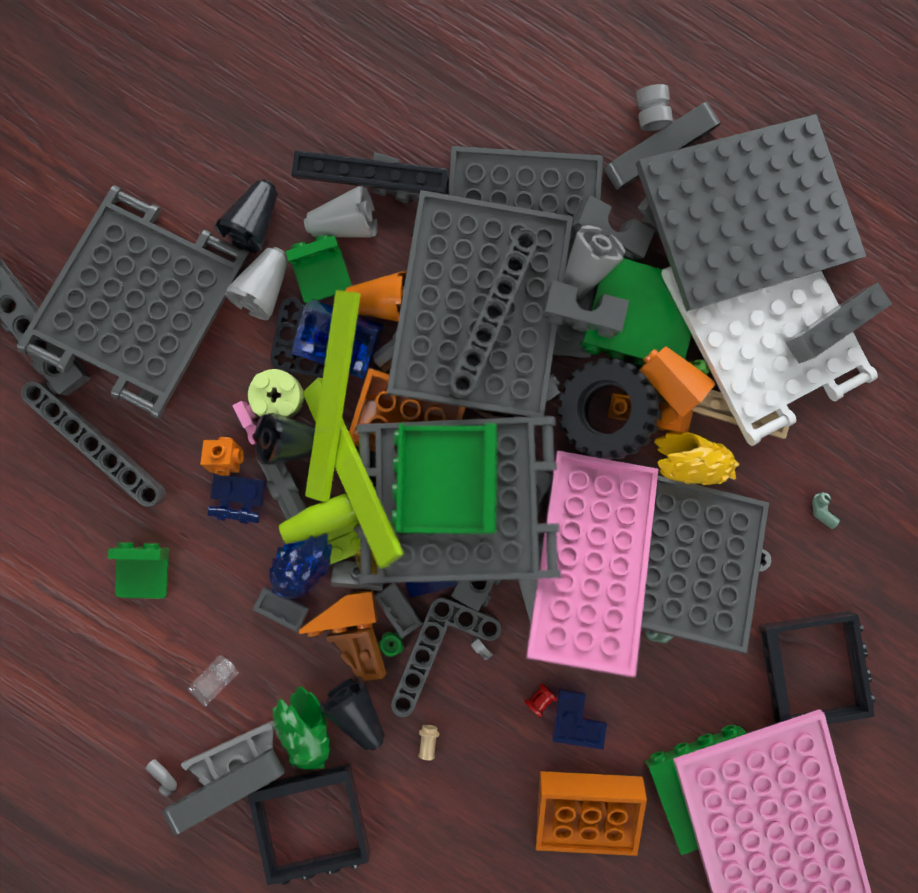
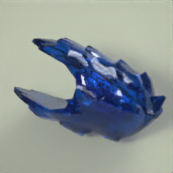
(299, 566)

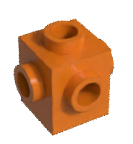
(221, 456)

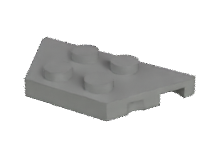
(230, 754)

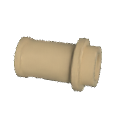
(428, 742)

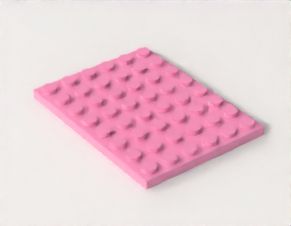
(773, 812)

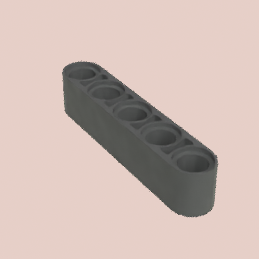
(673, 137)
(223, 791)

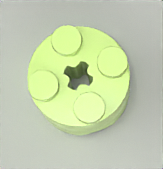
(266, 384)

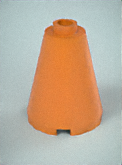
(381, 296)

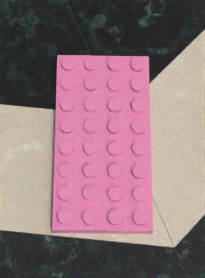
(603, 554)

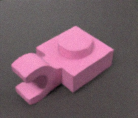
(247, 419)

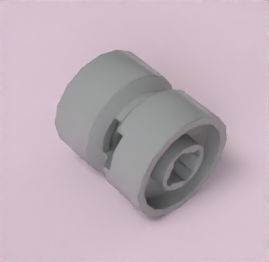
(653, 103)

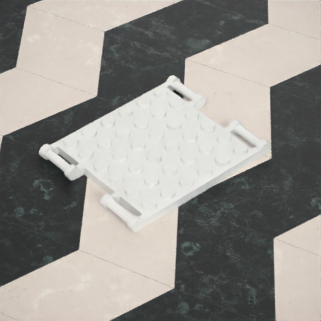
(749, 354)

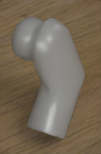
(163, 776)

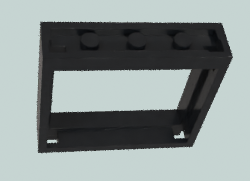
(856, 653)
(310, 867)

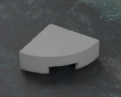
(481, 648)

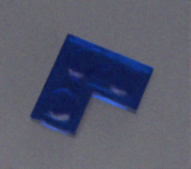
(571, 727)

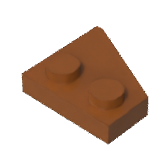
(360, 652)

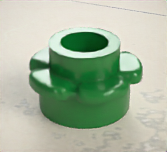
(388, 650)

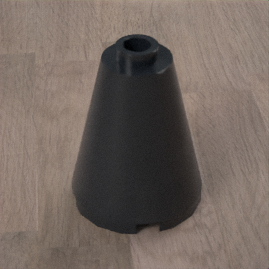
(249, 217)
(282, 439)
(354, 713)

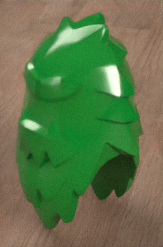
(302, 730)

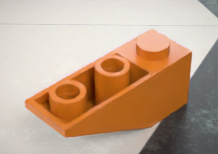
(670, 419)
(350, 610)

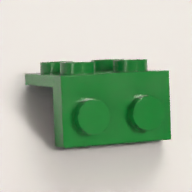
(319, 268)
(140, 570)

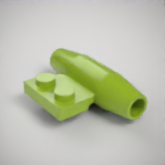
(331, 517)

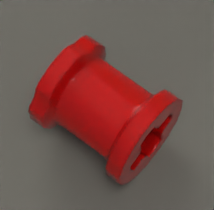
(541, 700)

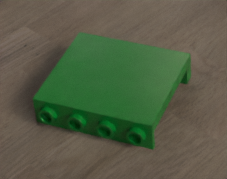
(650, 318)
(446, 479)
(669, 788)

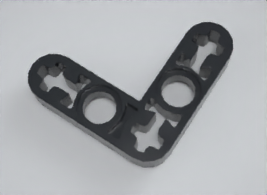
(280, 346)

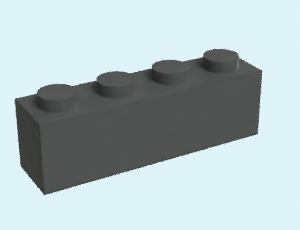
(838, 323)

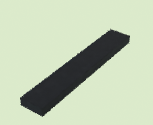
(368, 173)

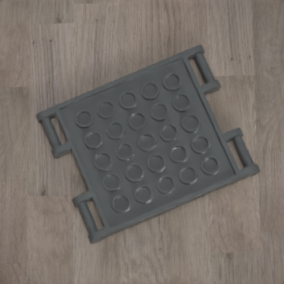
(134, 301)
(461, 557)

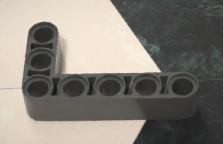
(432, 645)

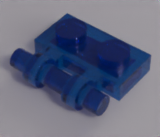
(238, 490)

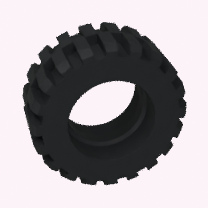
(579, 395)

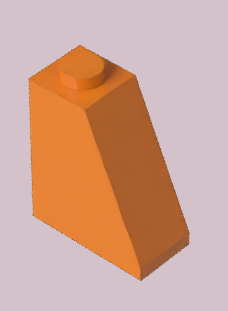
(676, 379)

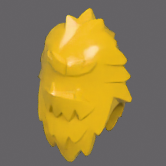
(695, 459)

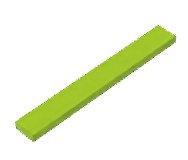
(332, 395)
(360, 490)

